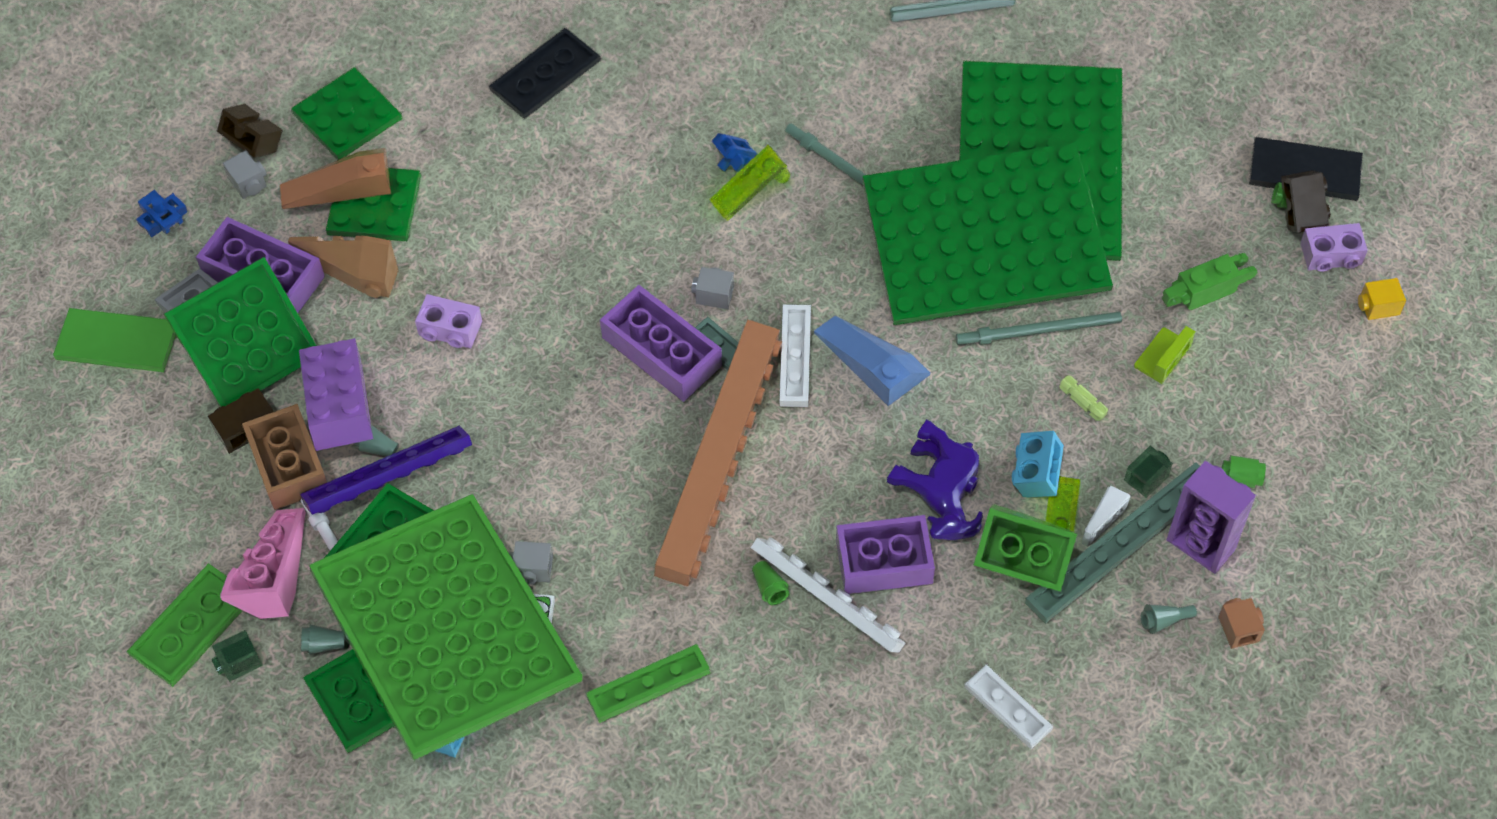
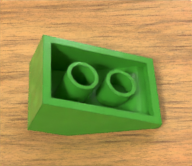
(1025, 547)

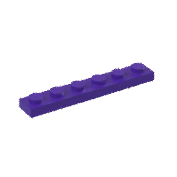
(386, 469)

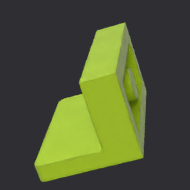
(1164, 353)

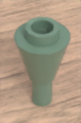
(1159, 617)

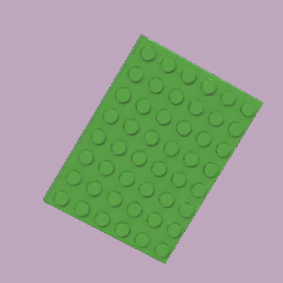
(444, 625)

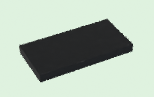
(544, 73)
(1281, 158)

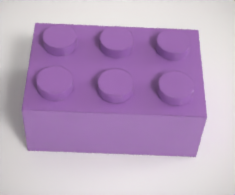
(885, 554)

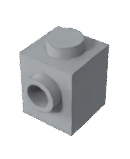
(245, 174)
(713, 287)
(533, 561)

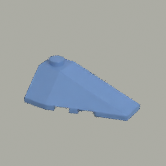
(877, 363)

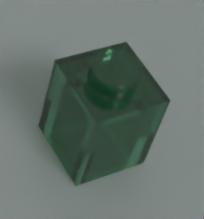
(1148, 471)
(235, 656)

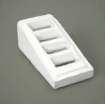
(1109, 509)

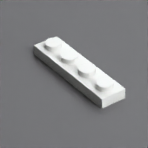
(795, 356)

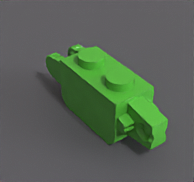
(1209, 281)

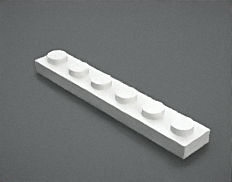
(839, 601)

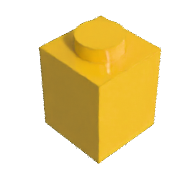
(1382, 299)

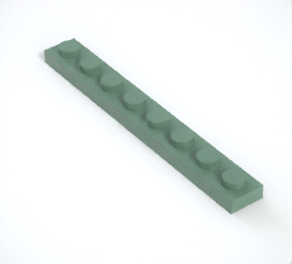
(1111, 549)

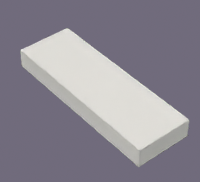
(1008, 706)

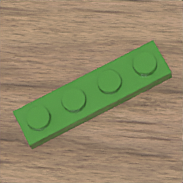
(648, 683)

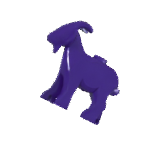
(946, 483)

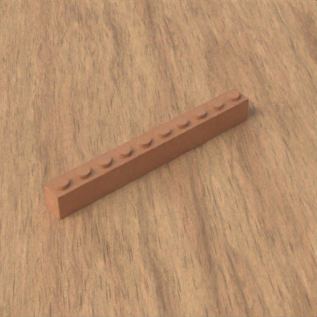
(717, 454)

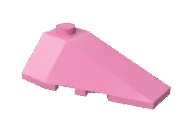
(269, 574)

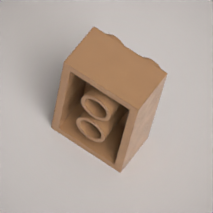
(284, 455)

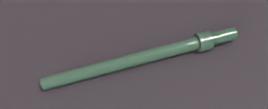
(811, 142)
(986, 335)

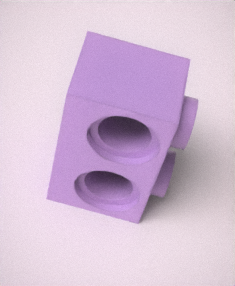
(1337, 245)
(450, 317)

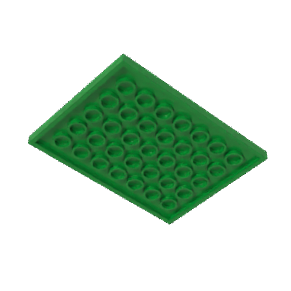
(1051, 105)
(986, 233)

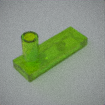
(749, 182)
(1063, 507)

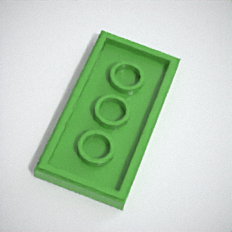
(115, 340)
(185, 628)

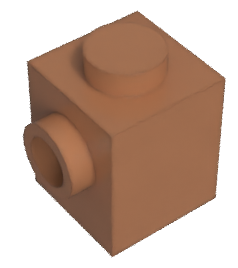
(1241, 622)

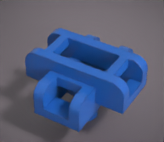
(735, 151)
(160, 207)

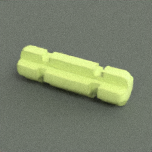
(1083, 398)

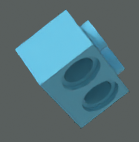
(1038, 464)

